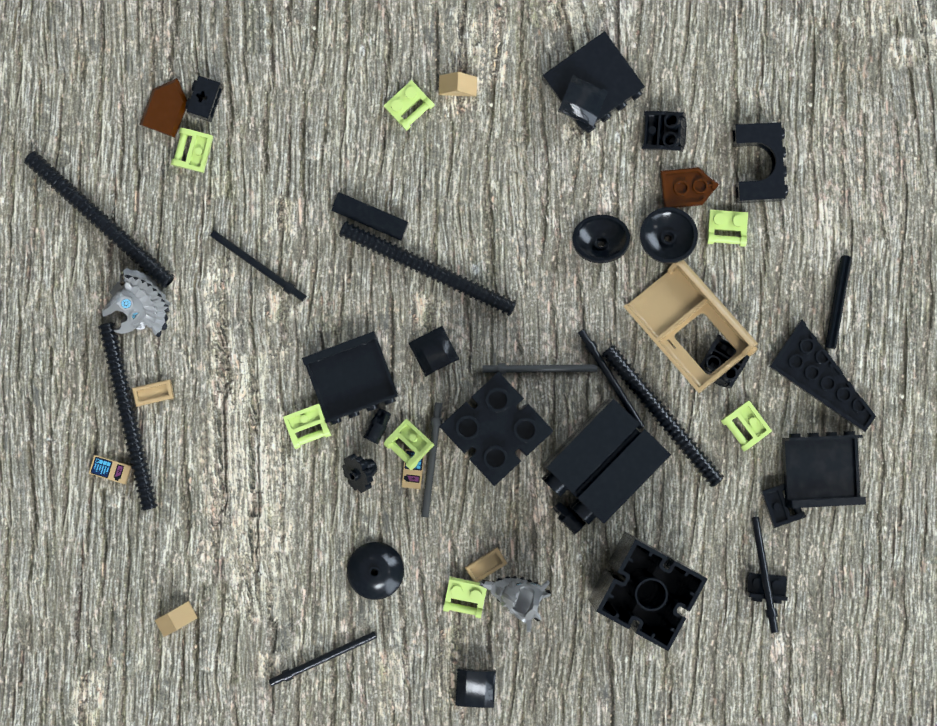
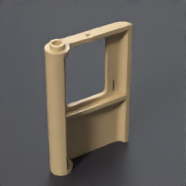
(672, 305)

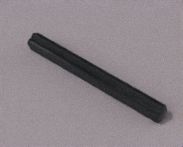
(838, 302)

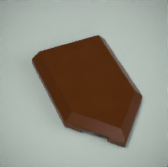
(165, 109)
(686, 187)

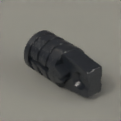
(377, 426)
(569, 517)

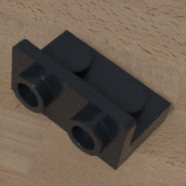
(755, 590)

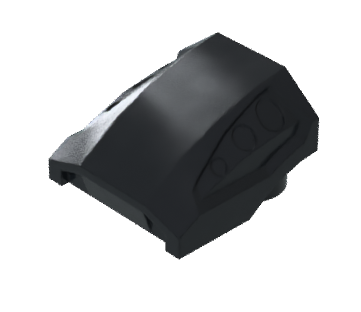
(583, 101)
(665, 130)
(433, 351)
(717, 355)
(475, 688)

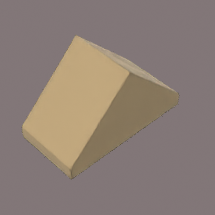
(457, 84)
(176, 619)

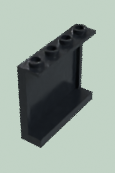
(603, 66)
(351, 378)
(821, 470)

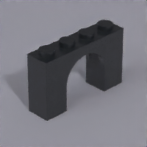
(768, 137)

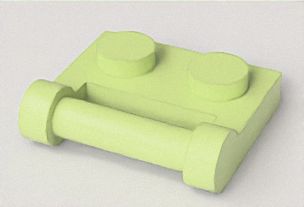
(406, 99)
(197, 153)
(727, 221)
(305, 419)
(751, 422)
(413, 439)
(465, 591)

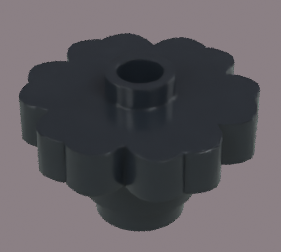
(359, 472)

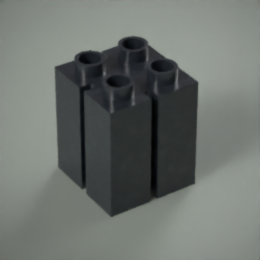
(496, 428)
(604, 462)
(646, 591)

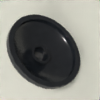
(673, 224)
(601, 231)
(380, 557)

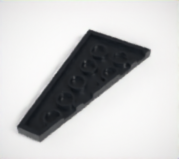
(816, 373)

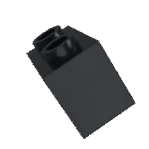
(206, 109)

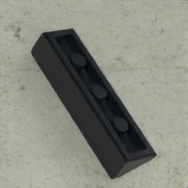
(369, 216)

